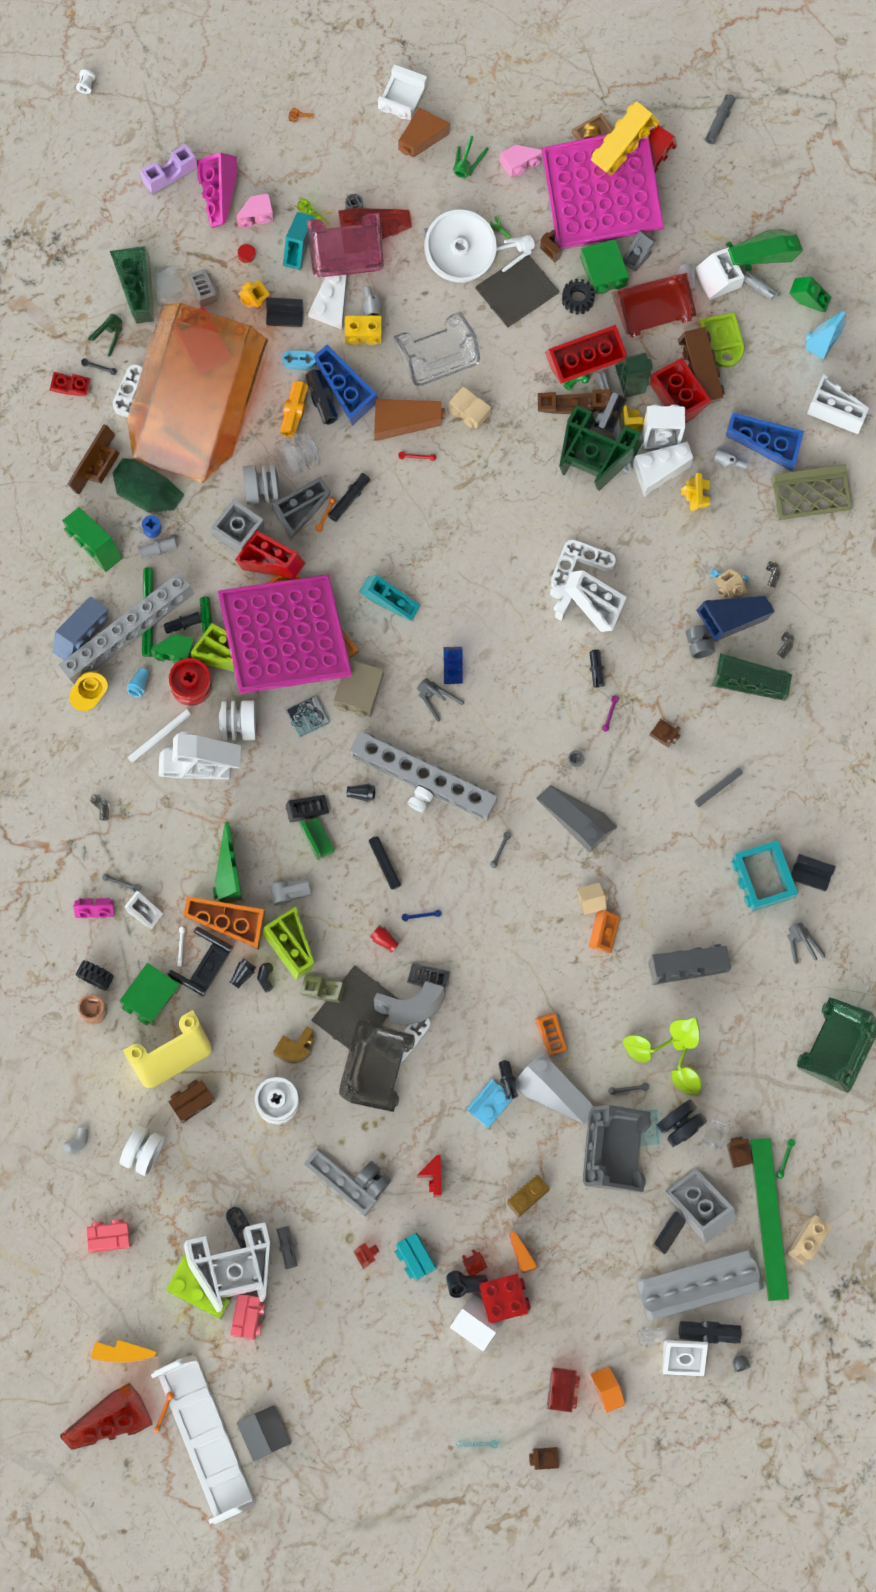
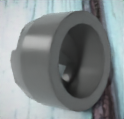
(572, 758)
(740, 1363)

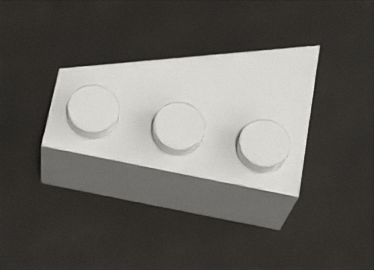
(837, 407)
(661, 465)
(596, 599)

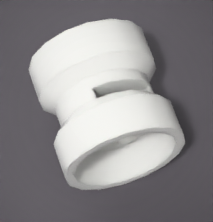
(420, 799)

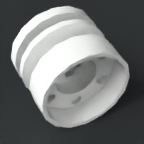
(238, 720)

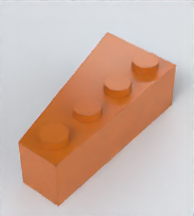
(232, 920)

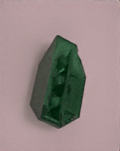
(145, 487)

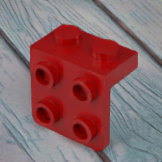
(504, 1298)

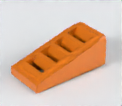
(539, 1021)
(524, 1259)

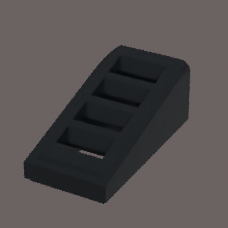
(293, 817)
(438, 972)

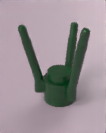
(111, 324)

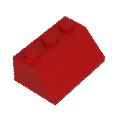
(680, 387)

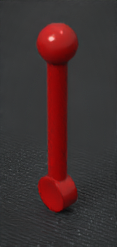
(402, 455)

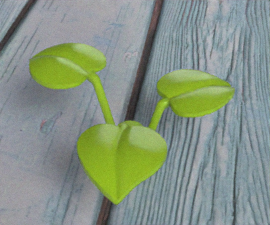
(684, 1036)

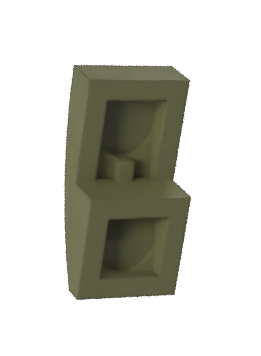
(322, 989)

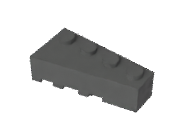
(689, 964)

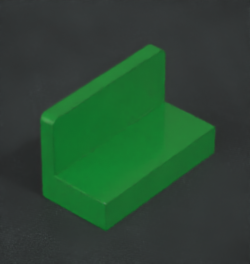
(317, 838)

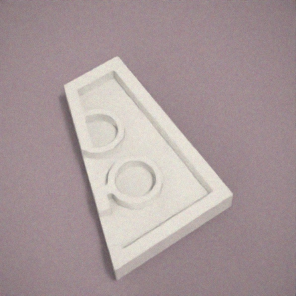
(330, 301)

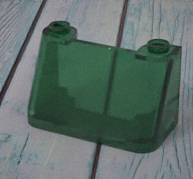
(840, 1045)

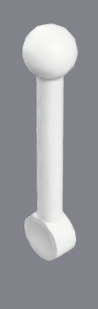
(182, 930)

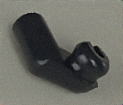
(262, 977)

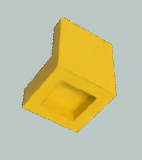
(632, 419)

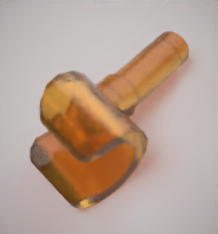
(295, 113)

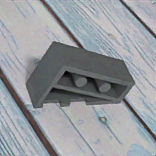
(299, 506)

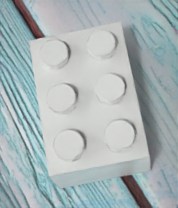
(663, 426)

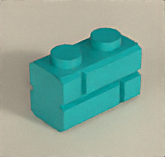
(415, 1257)

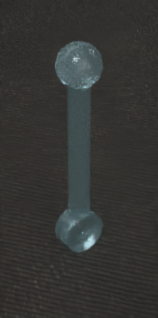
(460, 1444)

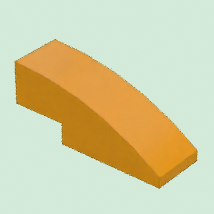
(121, 1353)

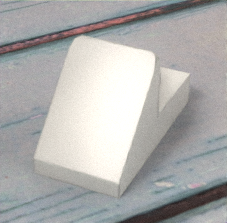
(563, 602)

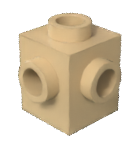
(731, 585)

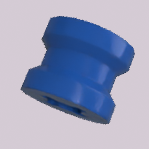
(153, 530)

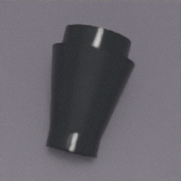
(362, 792)
(242, 973)

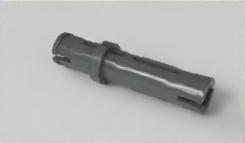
(723, 113)

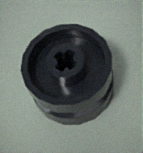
(683, 1125)

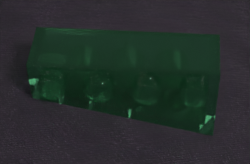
(135, 278)

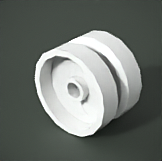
(274, 1089)
(142, 1150)

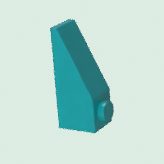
(389, 597)

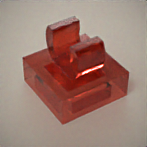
(366, 1255)
(474, 1263)

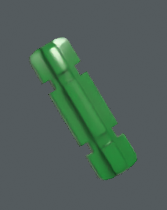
(205, 613)

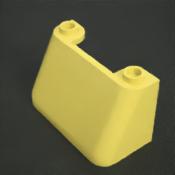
(173, 1056)

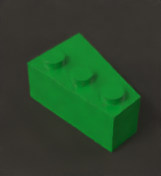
(92, 538)

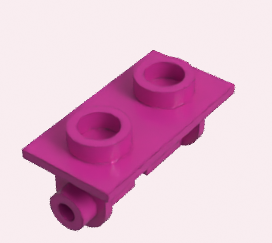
(86, 909)

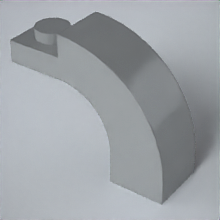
(413, 1009)

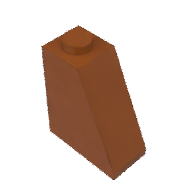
(422, 133)

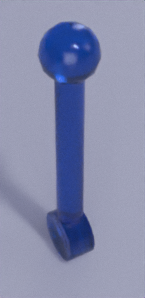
(405, 917)

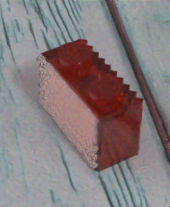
(562, 1389)

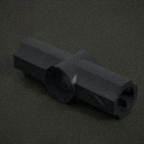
(321, 396)
(710, 1332)

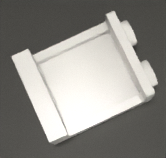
(403, 92)

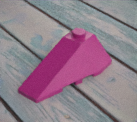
(218, 180)

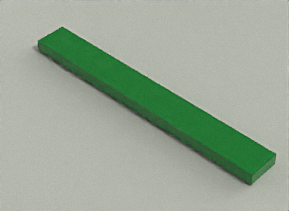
(769, 1219)

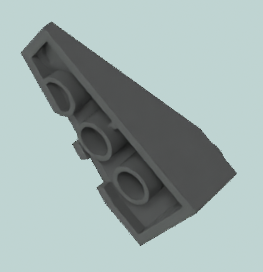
(579, 819)

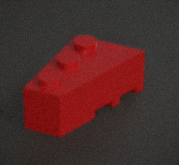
(269, 557)

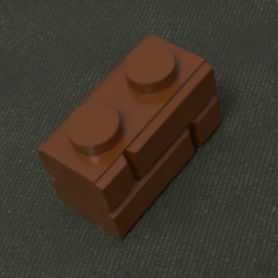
(191, 1100)

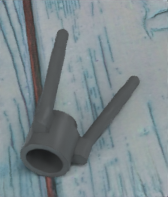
(430, 688)
(800, 933)

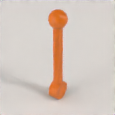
(319, 527)
(170, 1395)

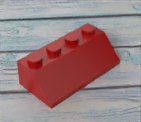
(586, 354)

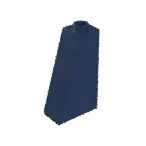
(733, 615)

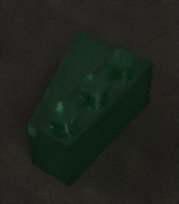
(634, 374)

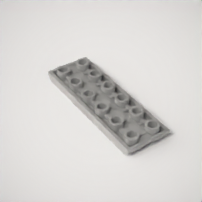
(700, 1285)

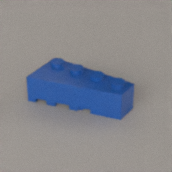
(349, 389)
(766, 438)

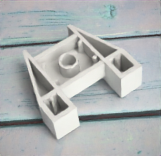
(199, 758)
(234, 1270)

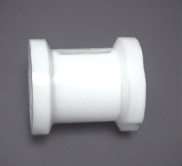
(85, 81)

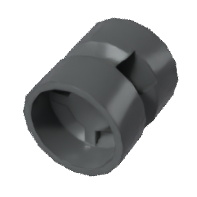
(700, 642)
(373, 1179)

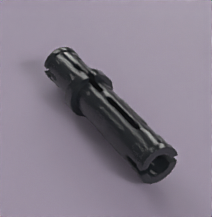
(354, 491)

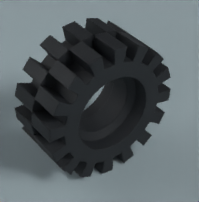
(578, 305)
(94, 975)

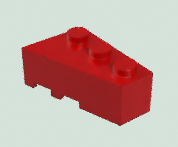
(660, 144)

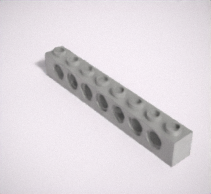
(127, 627)
(445, 793)

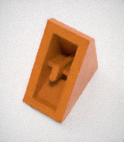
(608, 1389)

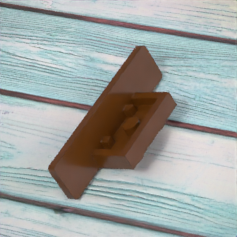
(96, 461)

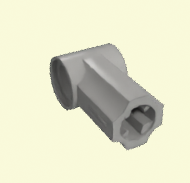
(285, 892)

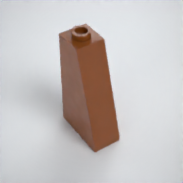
(405, 416)

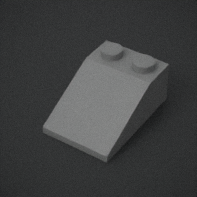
(701, 1205)

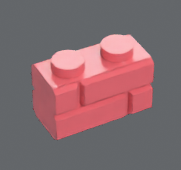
(108, 1237)
(246, 1317)

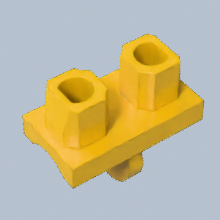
(694, 492)

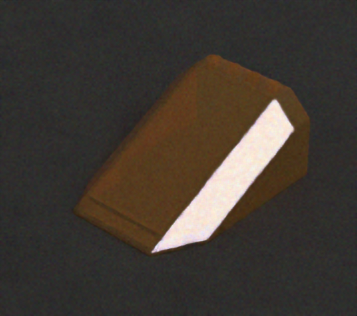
(194, 391)

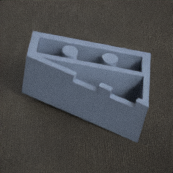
(79, 628)

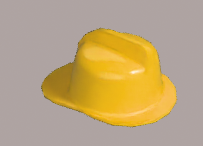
(88, 690)

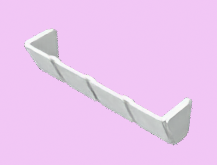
(206, 1438)

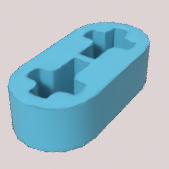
(298, 360)

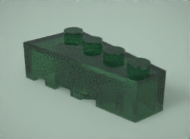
(751, 678)

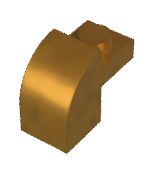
(295, 1052)

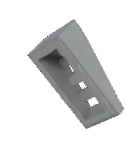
(207, 298)

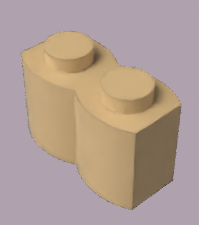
(469, 407)

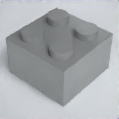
(236, 526)

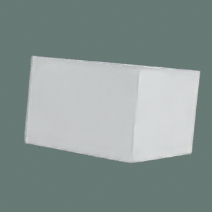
(143, 910)

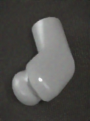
(77, 1143)

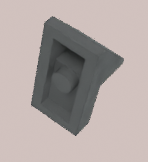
(639, 250)

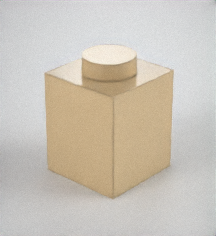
(592, 898)

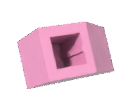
(519, 158)
(255, 211)

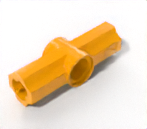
(294, 409)

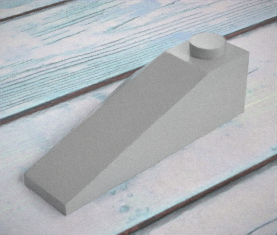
(550, 1087)

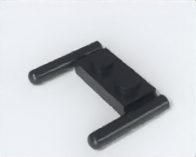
(208, 967)

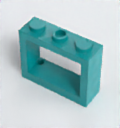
(782, 869)

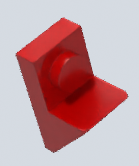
(433, 1170)

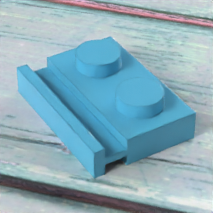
(489, 1104)

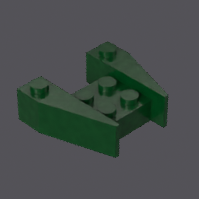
(595, 452)

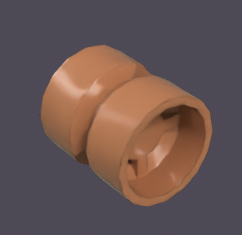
(92, 1009)

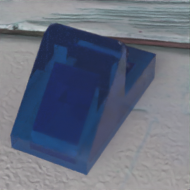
(453, 665)

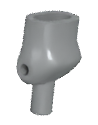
(371, 304)
(723, 458)

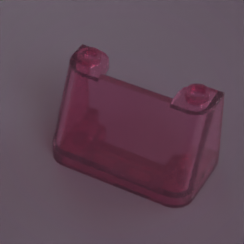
(346, 248)

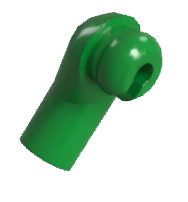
(569, 385)

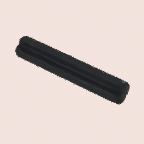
(384, 863)

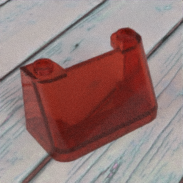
(655, 303)

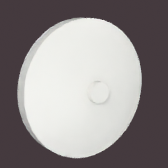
(460, 246)

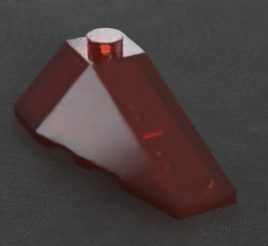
(391, 220)
(114, 1415)

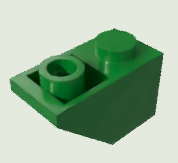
(810, 293)
(173, 648)

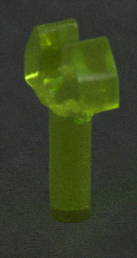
(305, 207)

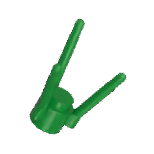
(462, 168)

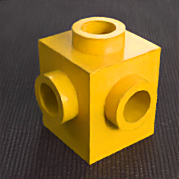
(253, 294)

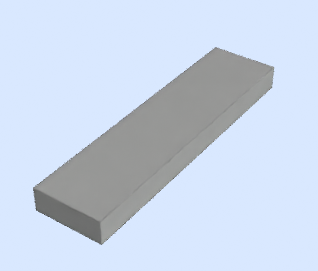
(340, 1182)

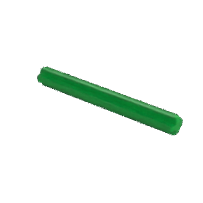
(147, 636)

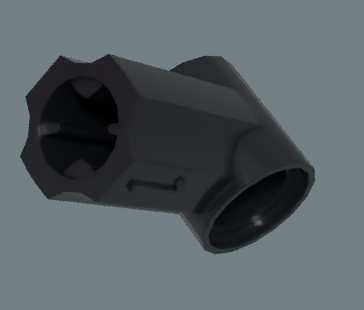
(461, 1284)

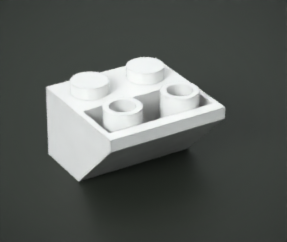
(719, 274)

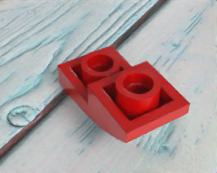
(69, 385)

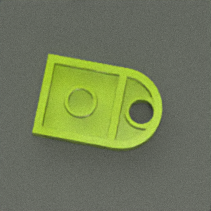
(724, 338)

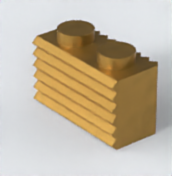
(528, 1195)

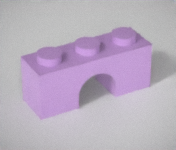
(180, 164)

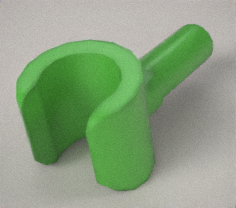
(497, 227)

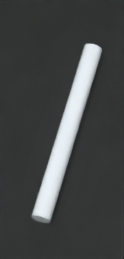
(161, 734)

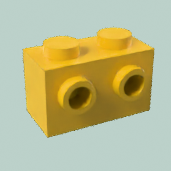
(363, 330)

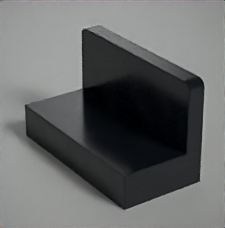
(284, 312)
(609, 417)
(812, 872)

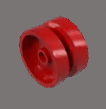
(185, 672)

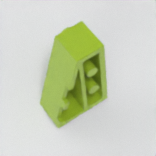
(289, 943)

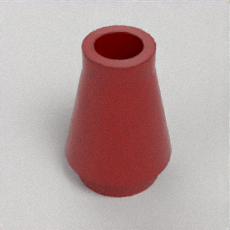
(383, 938)

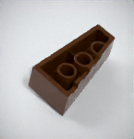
(701, 361)

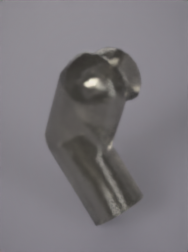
(775, 573)
(787, 646)
(102, 804)

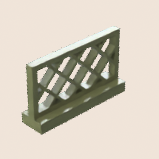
(809, 476)

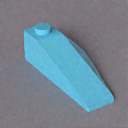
(825, 335)

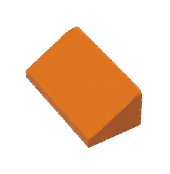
(604, 931)

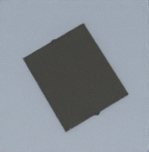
(517, 290)
(356, 1004)

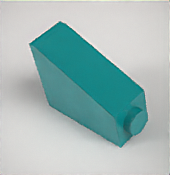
(296, 241)

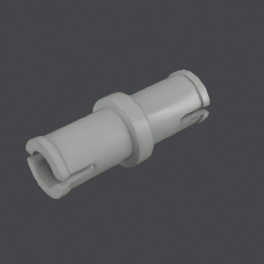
(759, 285)
(157, 547)

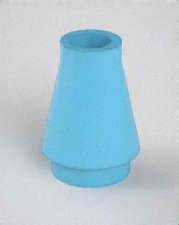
(137, 685)

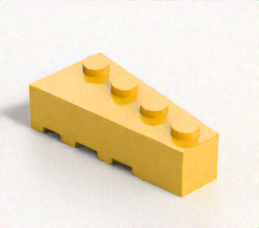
(624, 138)

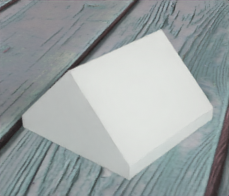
(474, 1324)
(684, 1357)

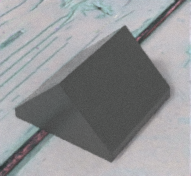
(263, 1433)

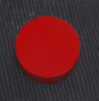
(246, 253)

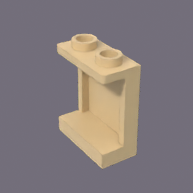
(809, 1239)

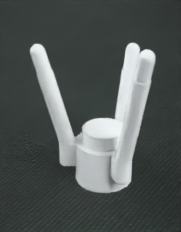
(523, 244)

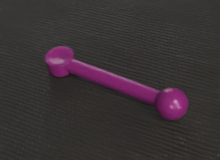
(614, 700)

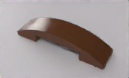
(565, 404)

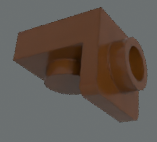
(549, 247)
(665, 733)
(739, 1152)
(544, 1458)

